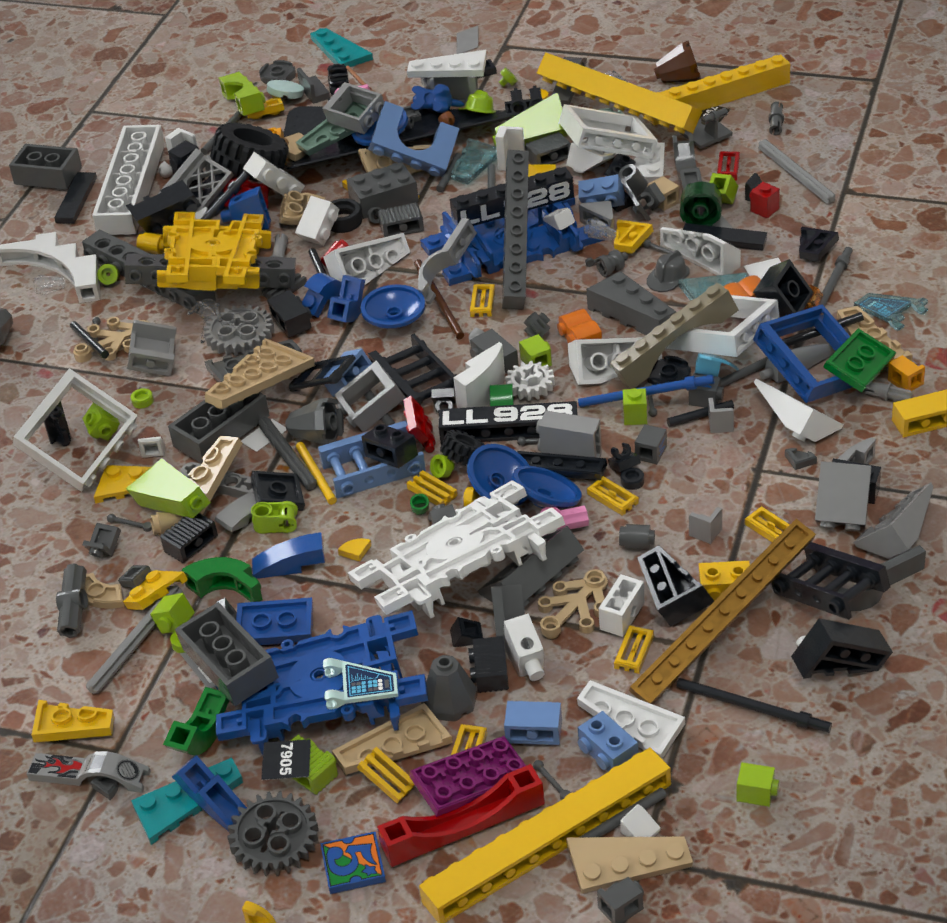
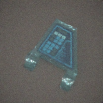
(889, 307)

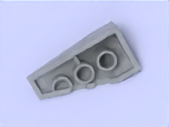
(899, 527)

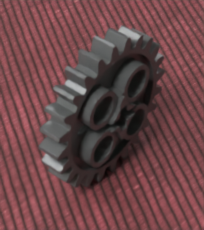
(252, 826)

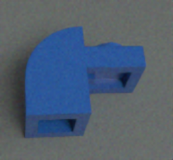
(320, 289)
(348, 304)

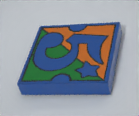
(352, 862)

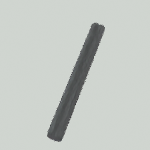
(287, 453)

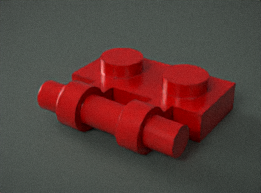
(419, 424)

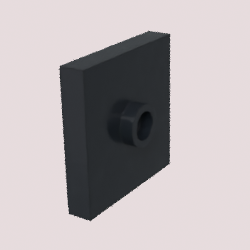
(277, 488)

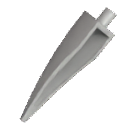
(807, 355)

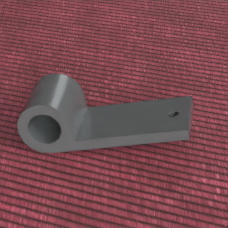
(634, 184)

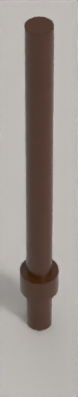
(443, 306)

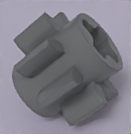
(537, 324)

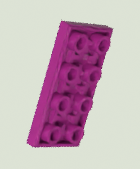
(465, 775)

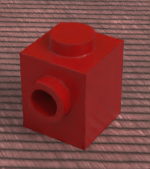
(764, 200)

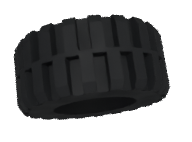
(237, 142)

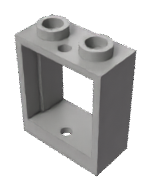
(347, 94)
(375, 408)

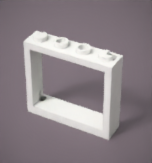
(607, 131)
(739, 339)
(74, 380)

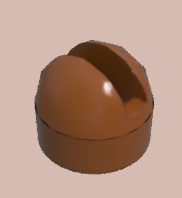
(447, 117)

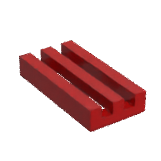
(736, 164)

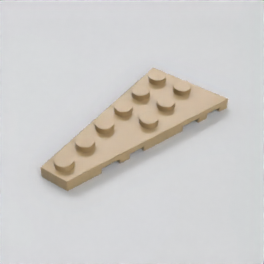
(258, 371)

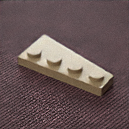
(871, 329)
(612, 859)

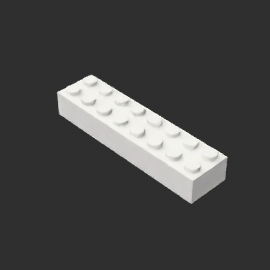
(128, 178)

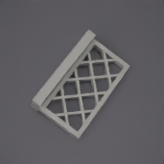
(191, 170)

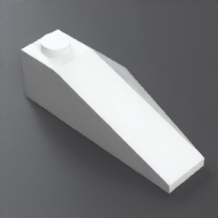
(586, 159)
(702, 250)
(366, 258)
(592, 358)
(798, 416)

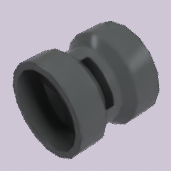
(608, 263)

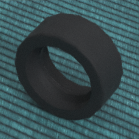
(349, 222)

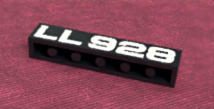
(489, 203)
(500, 422)

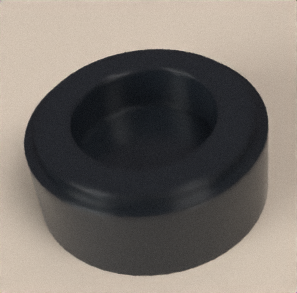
(632, 478)

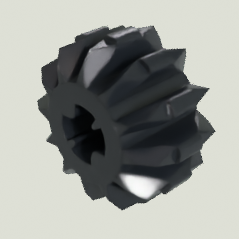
(336, 76)

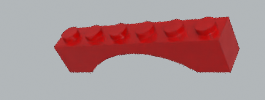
(414, 836)

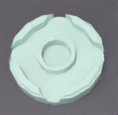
(282, 87)

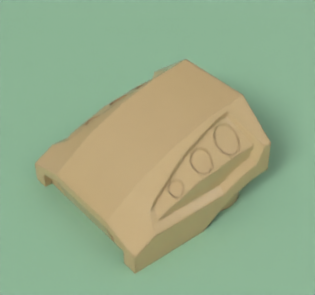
(293, 207)

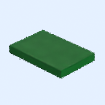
(859, 360)

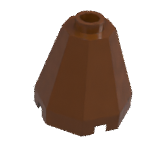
(678, 65)

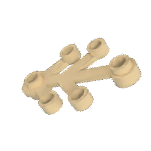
(83, 351)
(593, 582)

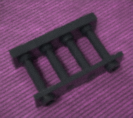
(426, 358)
(836, 563)

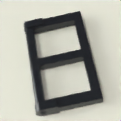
(324, 366)

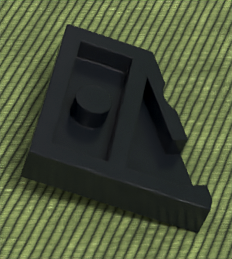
(816, 243)

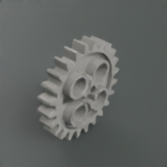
(239, 330)

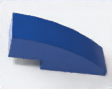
(289, 556)
(208, 791)

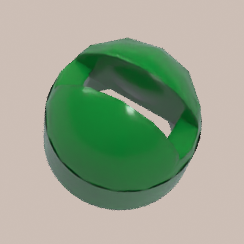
(419, 504)

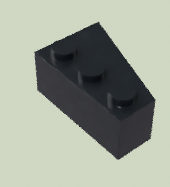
(160, 209)
(672, 587)
(840, 647)

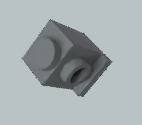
(621, 900)

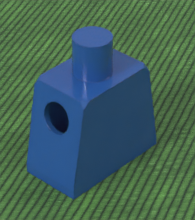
(249, 203)

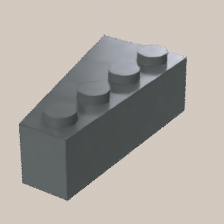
(628, 302)

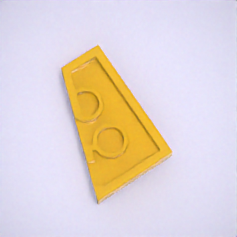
(116, 480)
(66, 723)

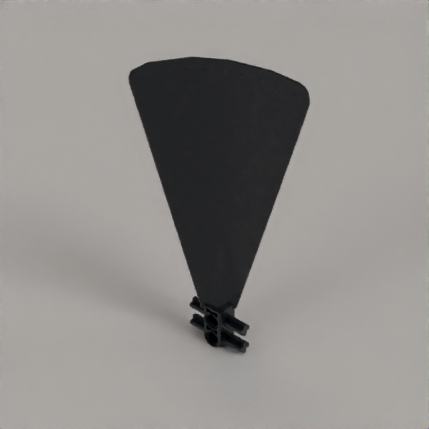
(305, 118)

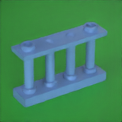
(352, 449)

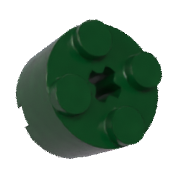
(701, 203)

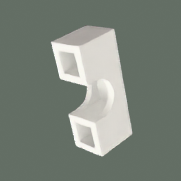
(271, 175)

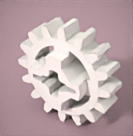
(530, 380)

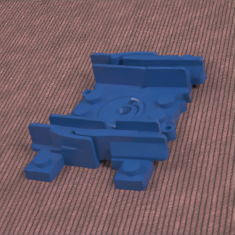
(488, 244)
(301, 695)

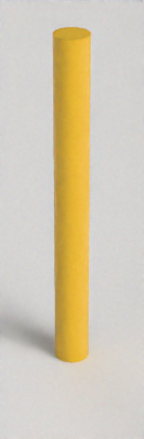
(313, 468)

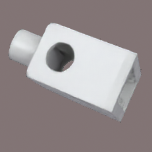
(524, 647)

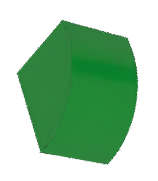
(501, 395)

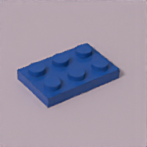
(277, 620)

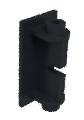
(618, 163)
(57, 426)

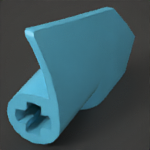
(710, 364)

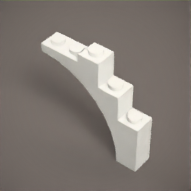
(63, 259)

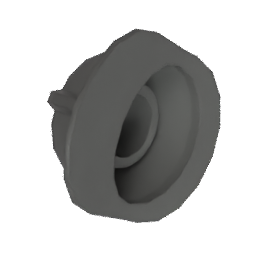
(668, 272)

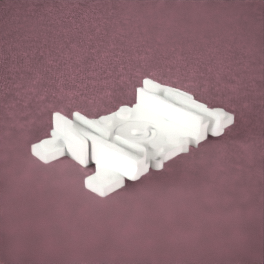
(457, 548)

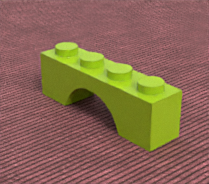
(247, 96)

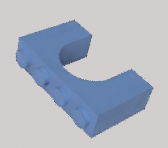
(387, 143)

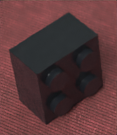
(785, 285)

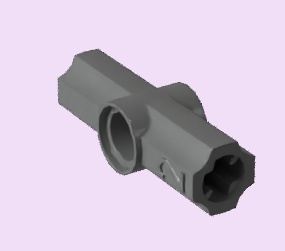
(71, 600)

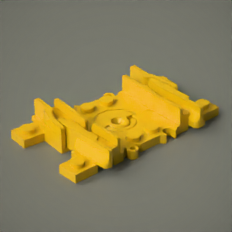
(212, 255)

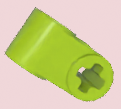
(272, 518)

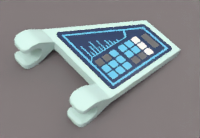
(359, 683)

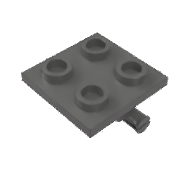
(709, 129)

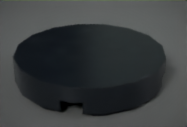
(669, 370)

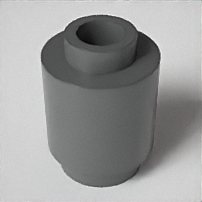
(636, 536)

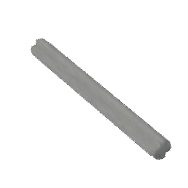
(797, 171)
(125, 649)

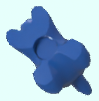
(437, 99)

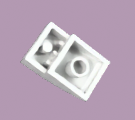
(474, 383)

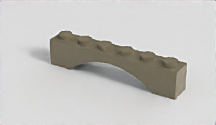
(638, 361)

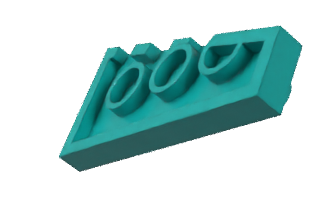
(340, 49)
(170, 804)

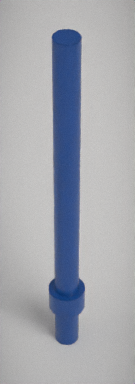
(689, 383)

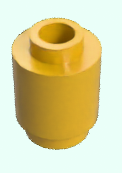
(150, 243)

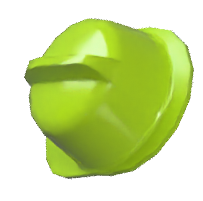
(480, 102)

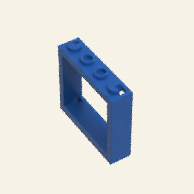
(769, 341)

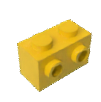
(720, 575)

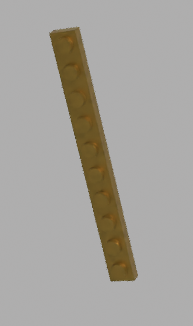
(722, 612)

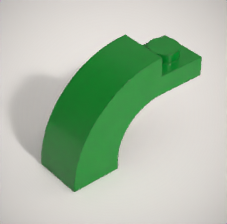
(220, 574)
(200, 730)

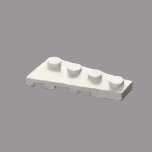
(456, 65)
(643, 721)

